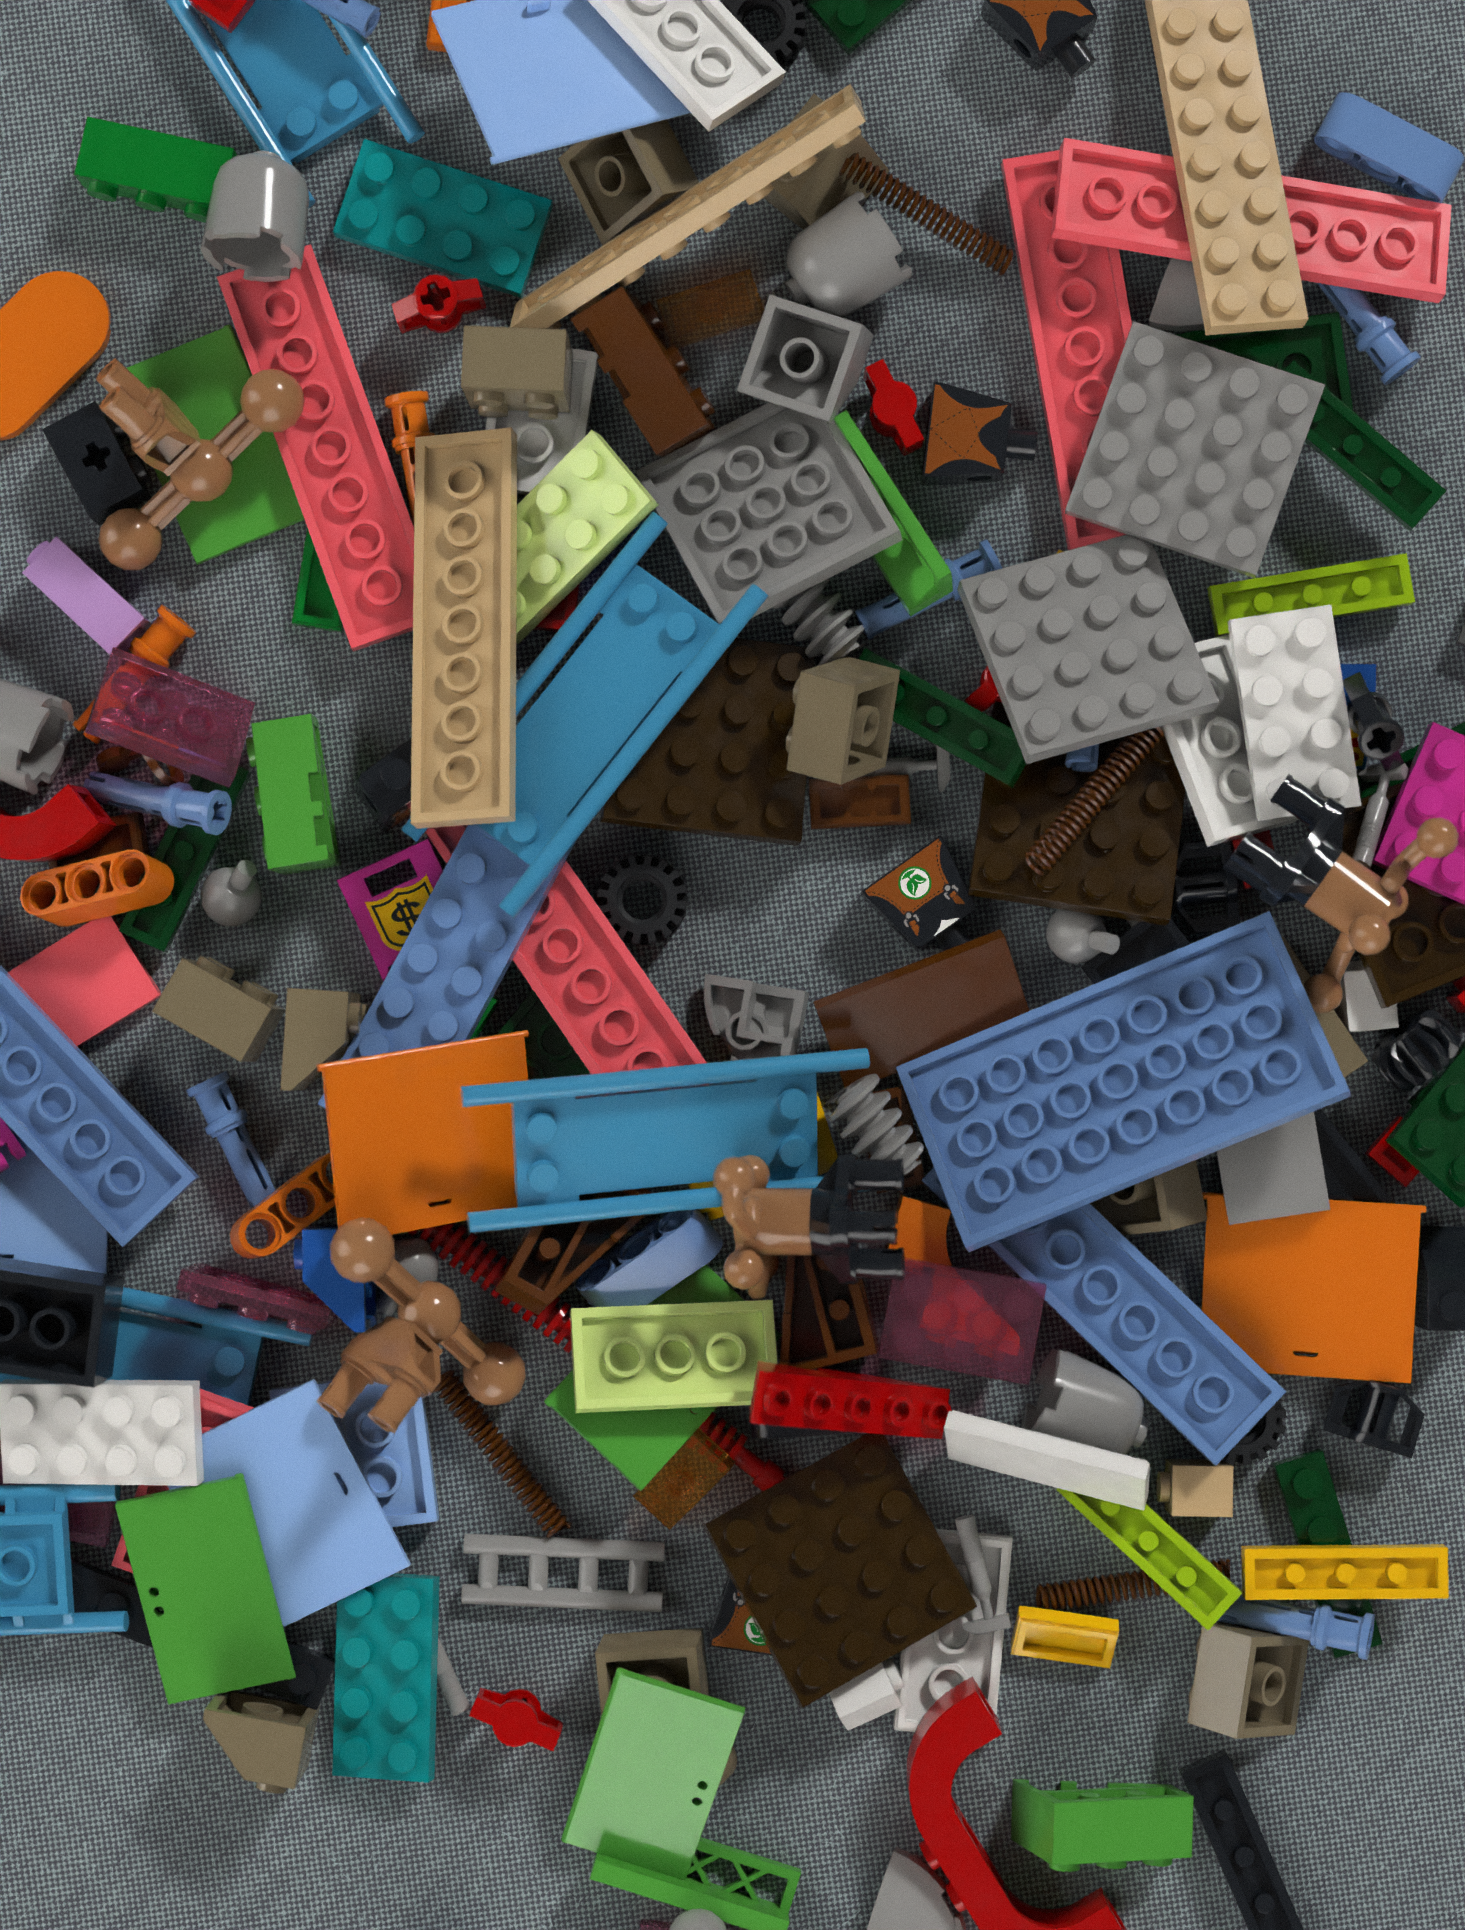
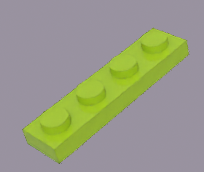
(1346, 587)
(1162, 1556)

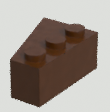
(646, 371)
(560, 1253)
(823, 1318)

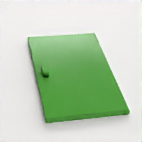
(207, 386)
(645, 1440)
(213, 1584)
(645, 1769)

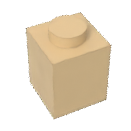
(1196, 1488)

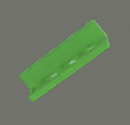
(913, 564)
(694, 1893)

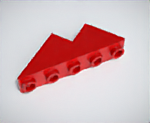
(847, 1402)

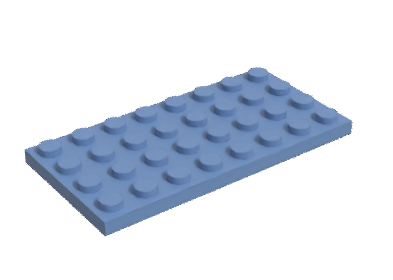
(1121, 1081)

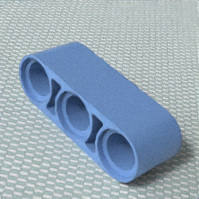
(1388, 148)
(651, 1260)

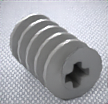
(822, 624)
(874, 1124)

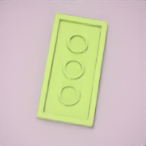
(573, 525)
(669, 1354)

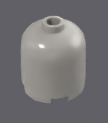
(257, 217)
(844, 260)
(31, 735)
(1086, 1404)

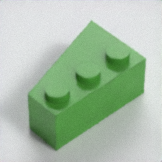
(293, 795)
(1103, 1824)

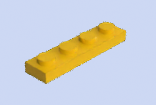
(1345, 1572)

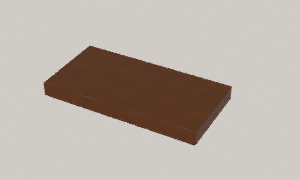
(924, 1005)

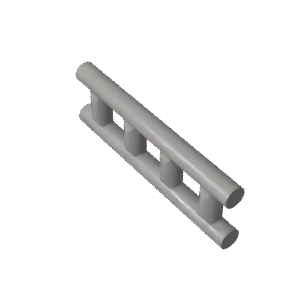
(540, 1595)

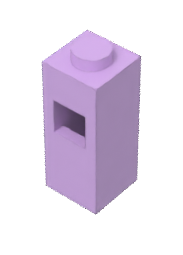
(84, 596)

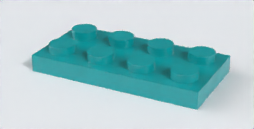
(442, 218)
(387, 1680)

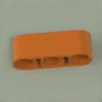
(77, 882)
(275, 1216)

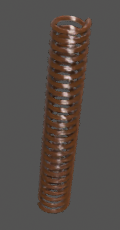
(931, 207)
(1050, 850)
(500, 1447)
(1065, 1588)

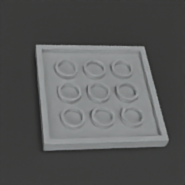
(1194, 449)
(768, 506)
(1086, 646)

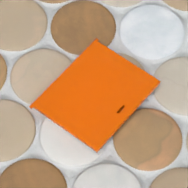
(410, 1142)
(1317, 1285)

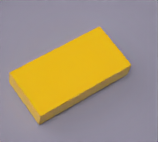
(1064, 1636)

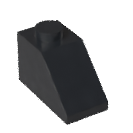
(1441, 1279)

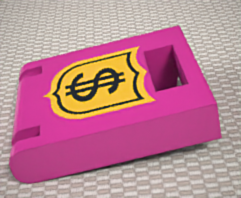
(390, 915)

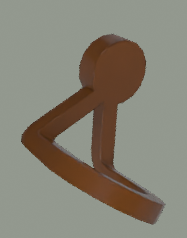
(118, 758)

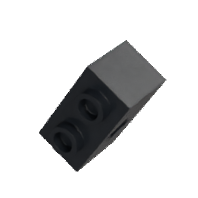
(77, 442)

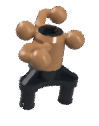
(1335, 883)
(808, 1221)

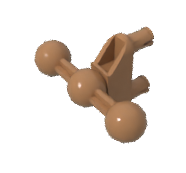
(171, 444)
(406, 1348)

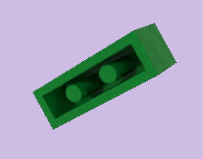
(149, 167)

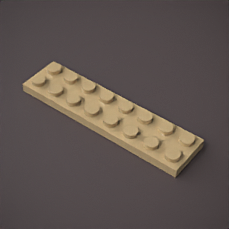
(1226, 166)
(702, 206)
(464, 629)

